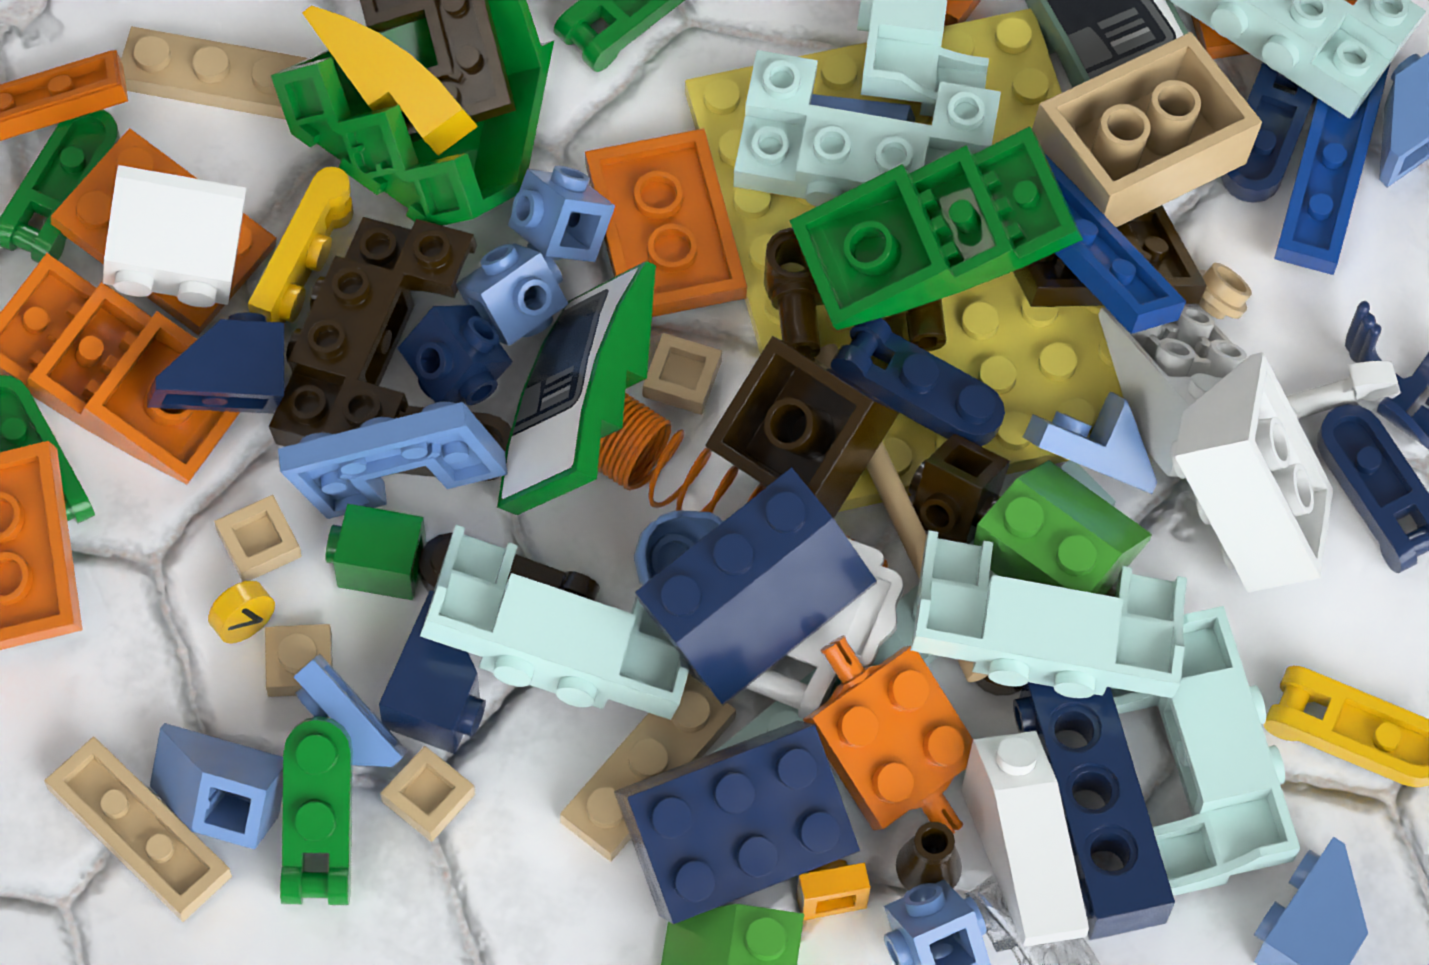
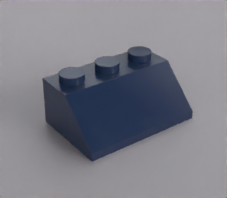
(756, 586)

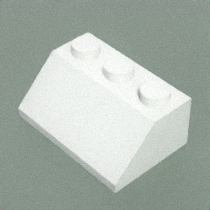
(1255, 478)

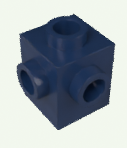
(455, 355)

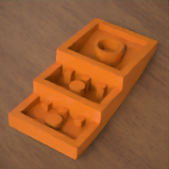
(95, 363)

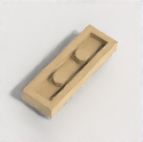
(204, 71)
(647, 751)
(138, 828)

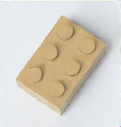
(1148, 129)

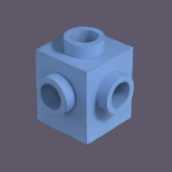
(561, 214)
(515, 291)
(935, 928)

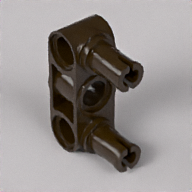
(798, 296)

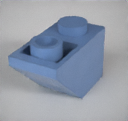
(218, 785)
(1322, 919)

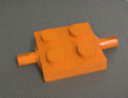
(892, 736)

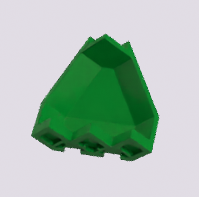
(377, 148)

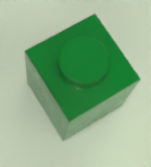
(377, 551)

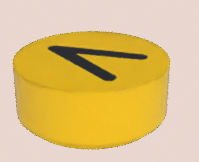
(241, 611)

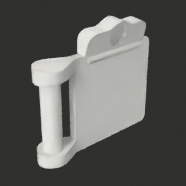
(865, 625)

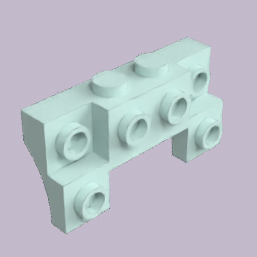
(1318, 44)
(906, 52)
(828, 151)
(1049, 632)
(551, 635)
(1222, 763)

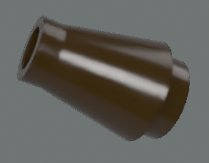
(929, 857)

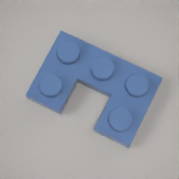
(350, 464)

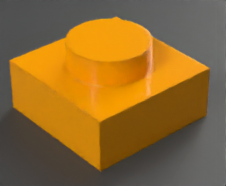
(833, 889)

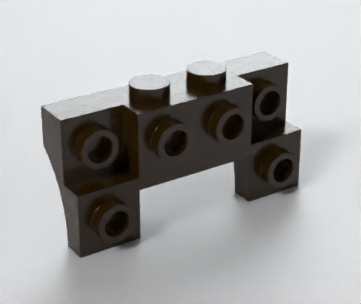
(358, 323)

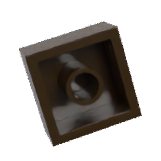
(802, 418)

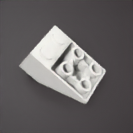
(1167, 372)

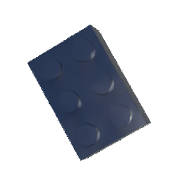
(737, 821)

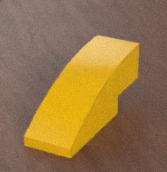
(392, 77)

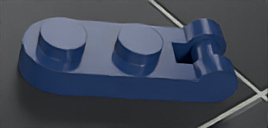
(1281, 127)
(919, 384)
(1377, 482)

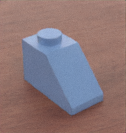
(1406, 120)

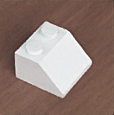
(173, 236)

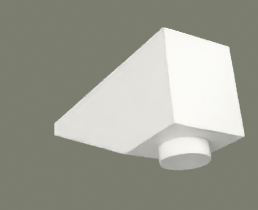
(1025, 836)

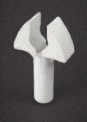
(1367, 386)

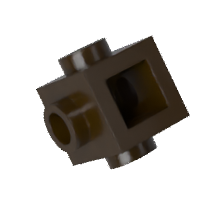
(957, 488)

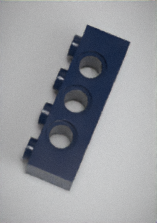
(1140, 891)

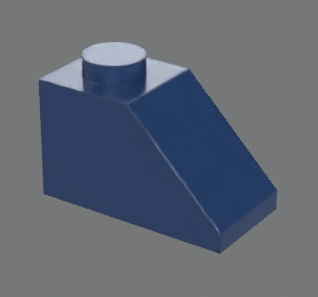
(227, 369)
(432, 692)

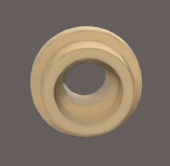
(1224, 293)

